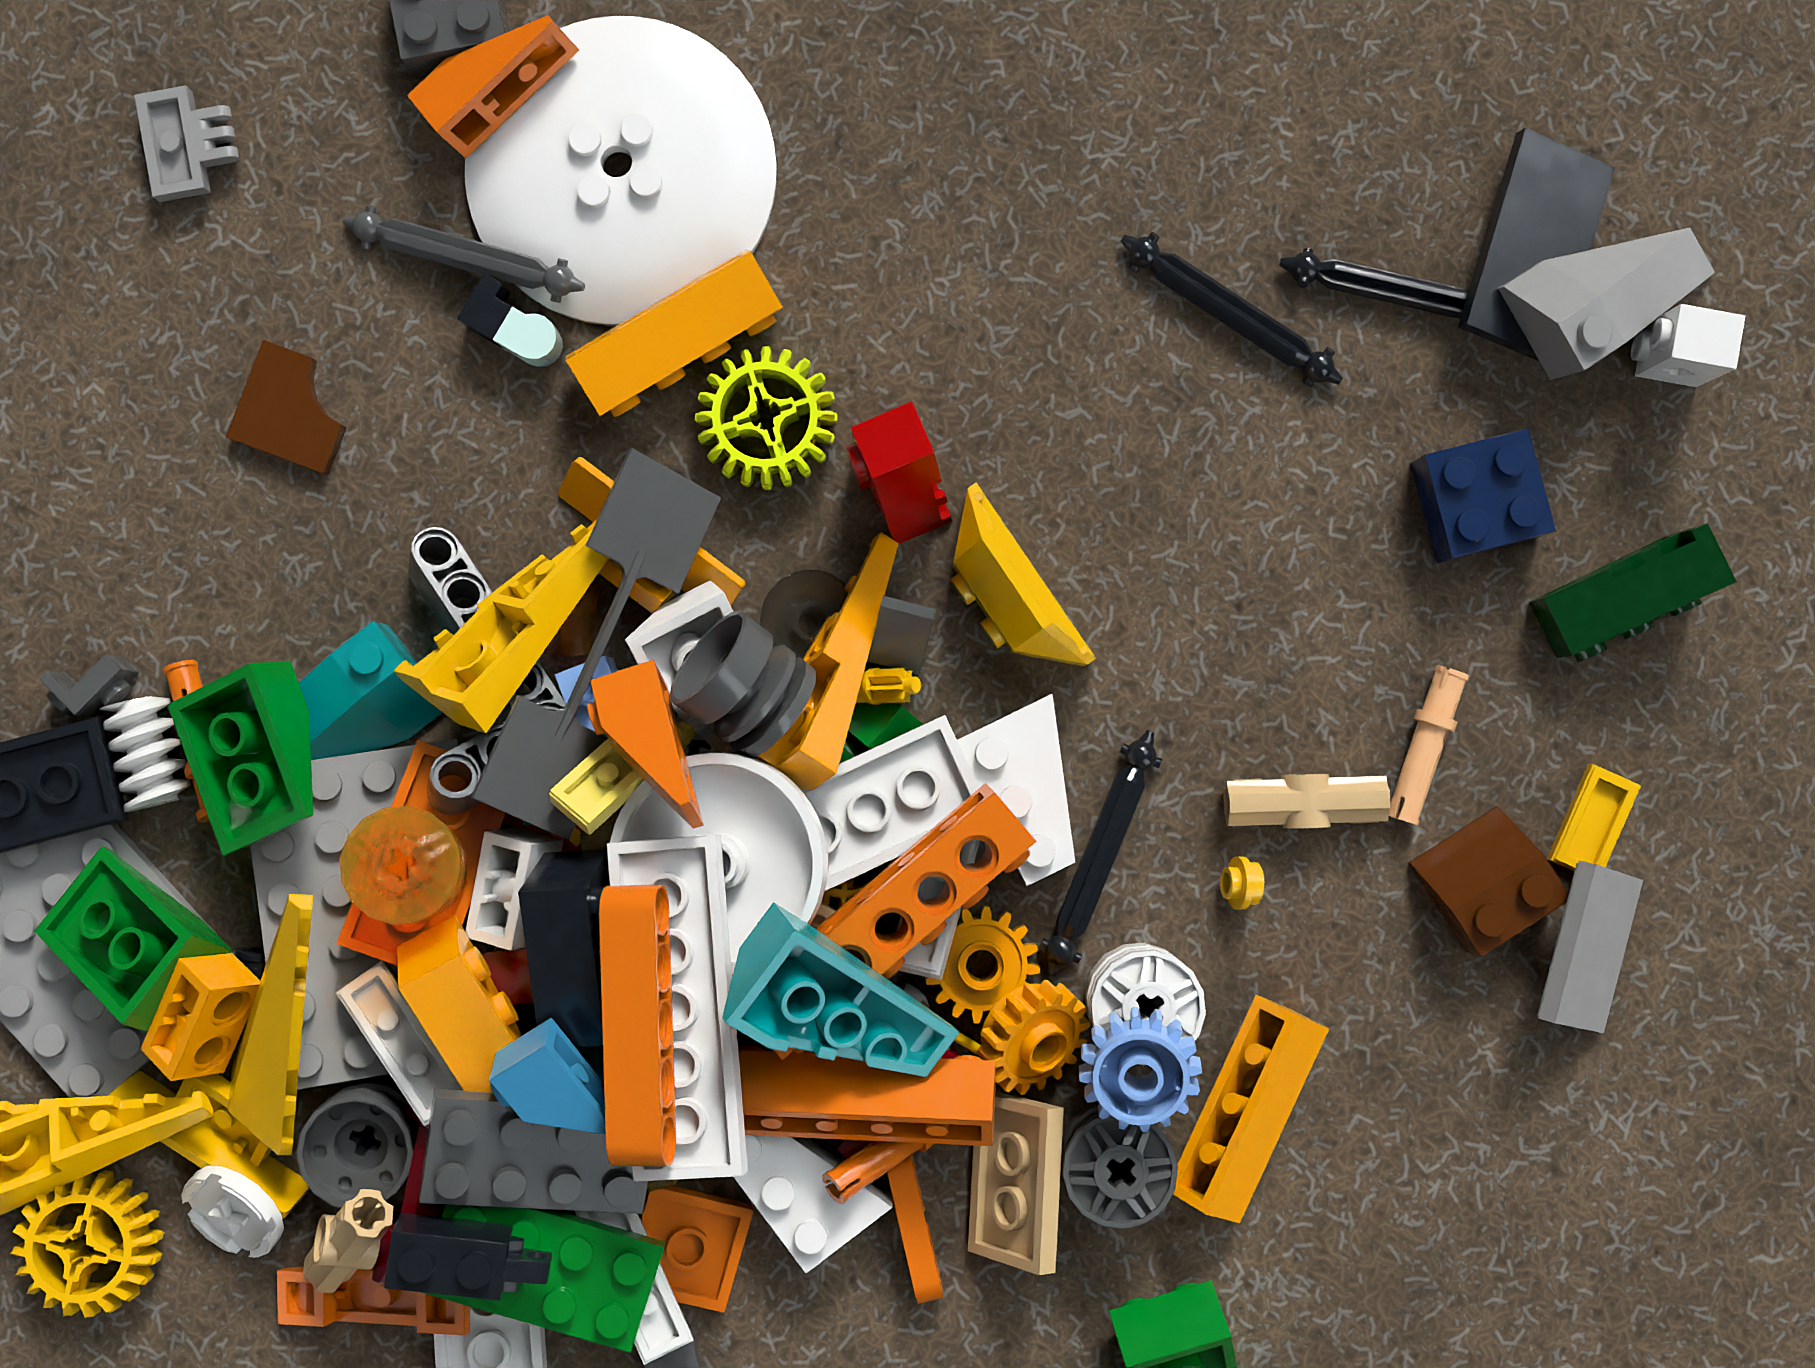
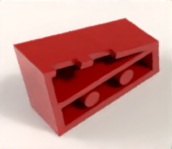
(902, 471)

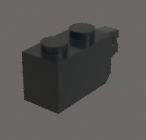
(461, 1258)

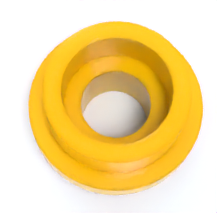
(1242, 883)

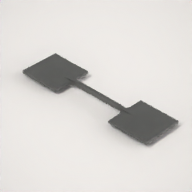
(652, 532)

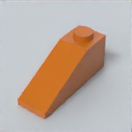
(487, 83)
(642, 726)

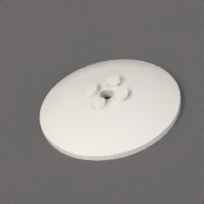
(695, 179)

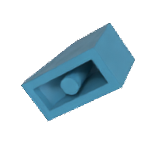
(549, 1081)

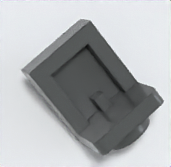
(101, 686)

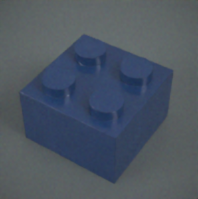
(1482, 495)

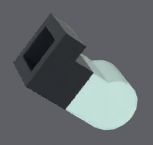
(523, 335)

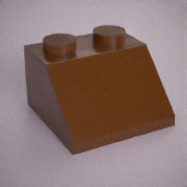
(1489, 882)

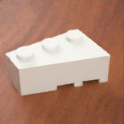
(1024, 768)

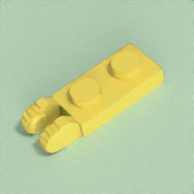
(601, 785)

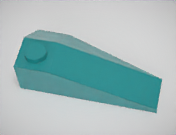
(360, 700)
(817, 997)

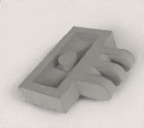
(182, 142)

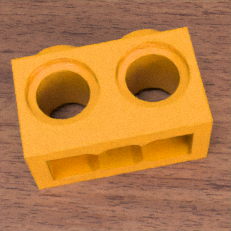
(200, 1016)

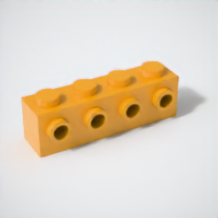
(673, 333)
(1247, 1109)

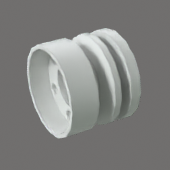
(1149, 971)

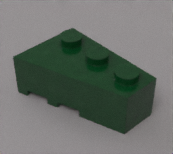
(1633, 592)

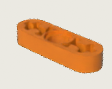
(915, 1231)

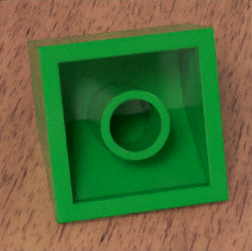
(1174, 1330)

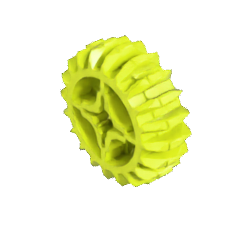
(743, 426)

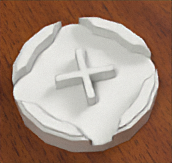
(232, 1211)

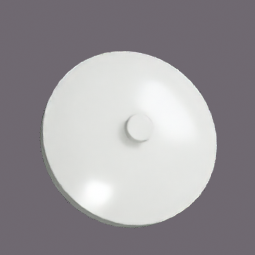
(767, 836)

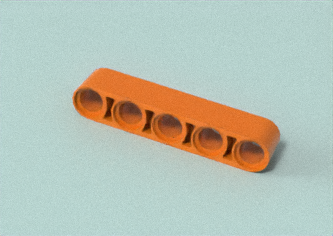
(637, 1025)

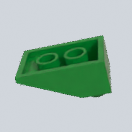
(249, 751)
(124, 937)

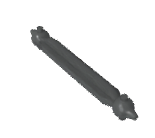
(464, 253)

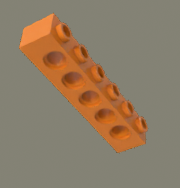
(936, 854)

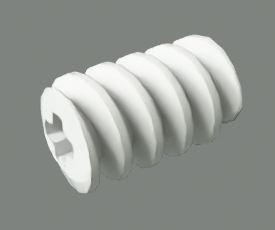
(145, 752)

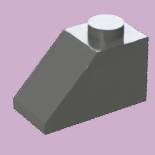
(901, 635)

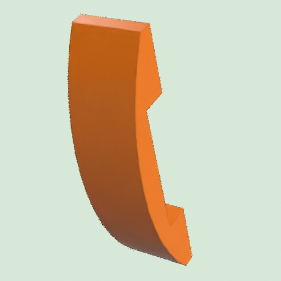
(366, 1302)

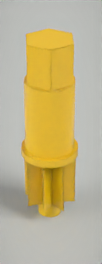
(887, 686)

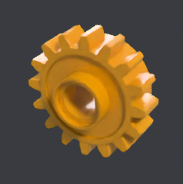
(1011, 966)
(1033, 1035)

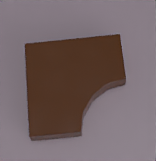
(283, 413)

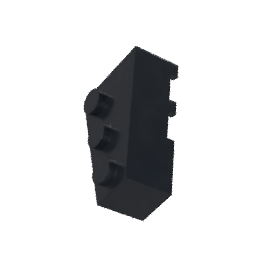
(563, 941)

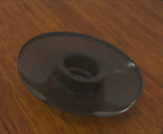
(799, 594)

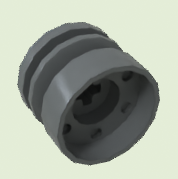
(743, 684)
(333, 1144)
(1116, 1198)

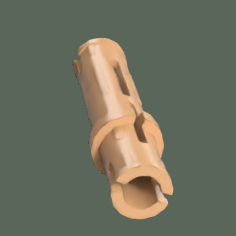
(1427, 744)

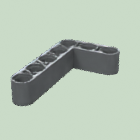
(437, 586)

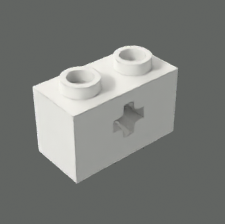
(1688, 345)
(502, 869)

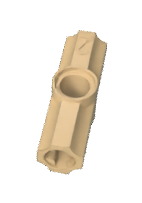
(1306, 800)
(347, 1240)

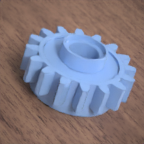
(1134, 1042)

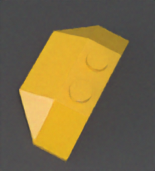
(1010, 590)

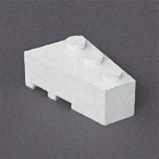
(792, 1198)

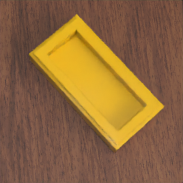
(1593, 819)

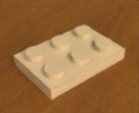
(1018, 1186)

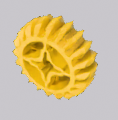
(71, 1282)

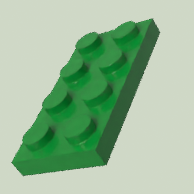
(595, 1277)

